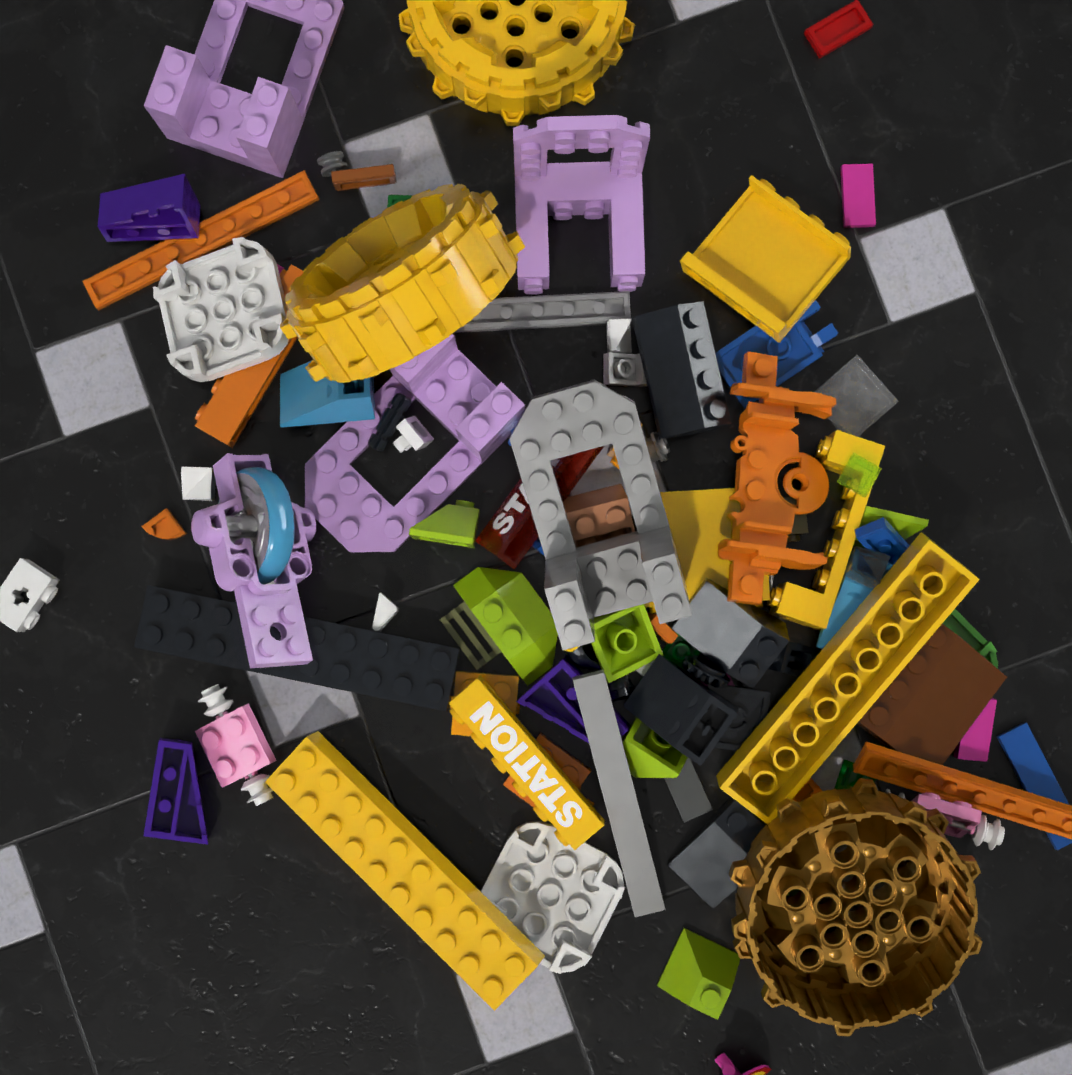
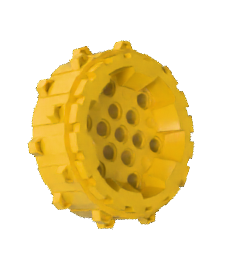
(552, 67)
(400, 283)

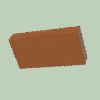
(364, 177)

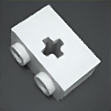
(40, 589)

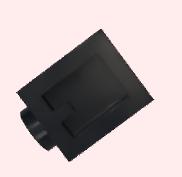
(794, 659)

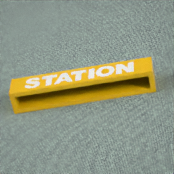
(527, 763)

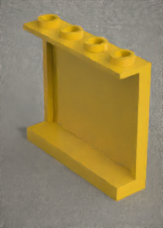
(768, 259)
(697, 526)

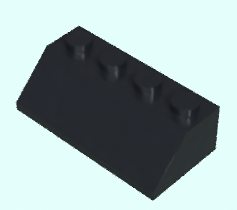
(681, 370)

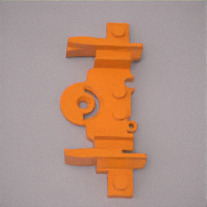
(767, 446)

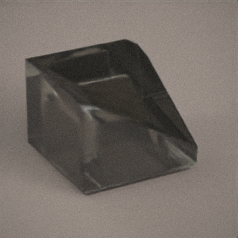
(866, 566)

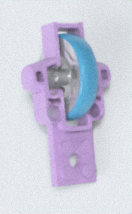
(259, 510)

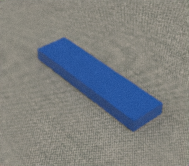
(1032, 769)

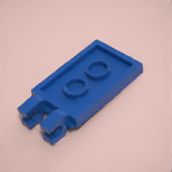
(794, 352)

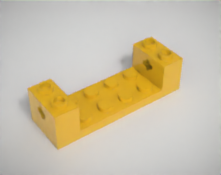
(815, 607)

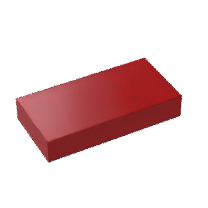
(838, 28)

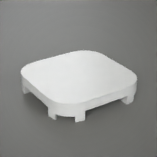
(223, 311)
(555, 893)

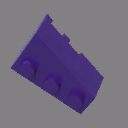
(150, 211)
(557, 700)
(175, 795)

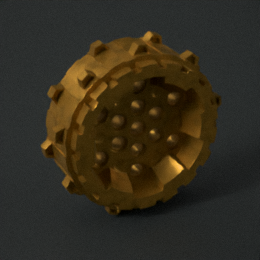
(897, 964)

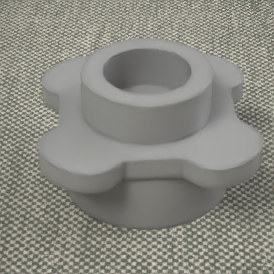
(657, 448)

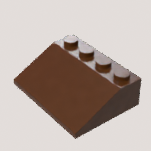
(934, 698)

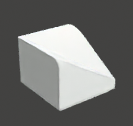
(619, 336)
(198, 483)

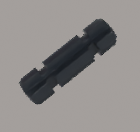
(389, 421)

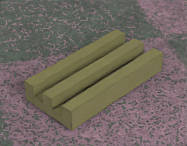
(455, 614)

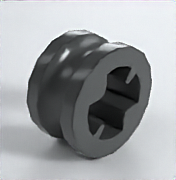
(331, 162)

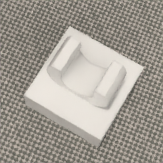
(413, 435)

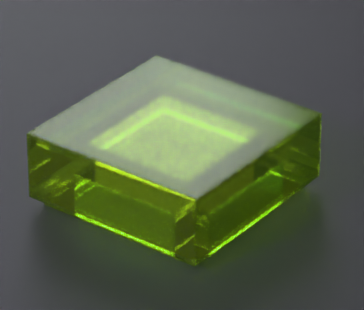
(859, 475)

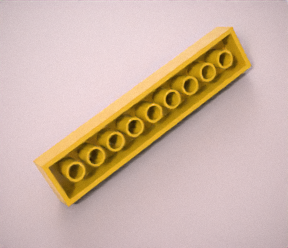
(846, 678)
(405, 869)

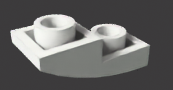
(623, 370)

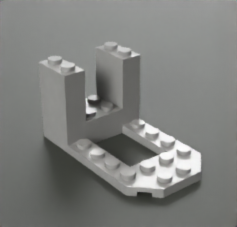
(610, 572)

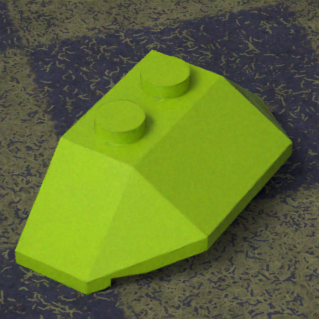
(513, 618)

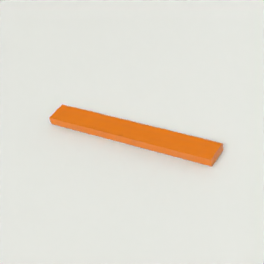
(214, 235)
(957, 785)

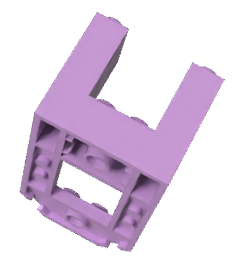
(231, 123)
(581, 189)
(460, 400)

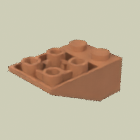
(599, 515)

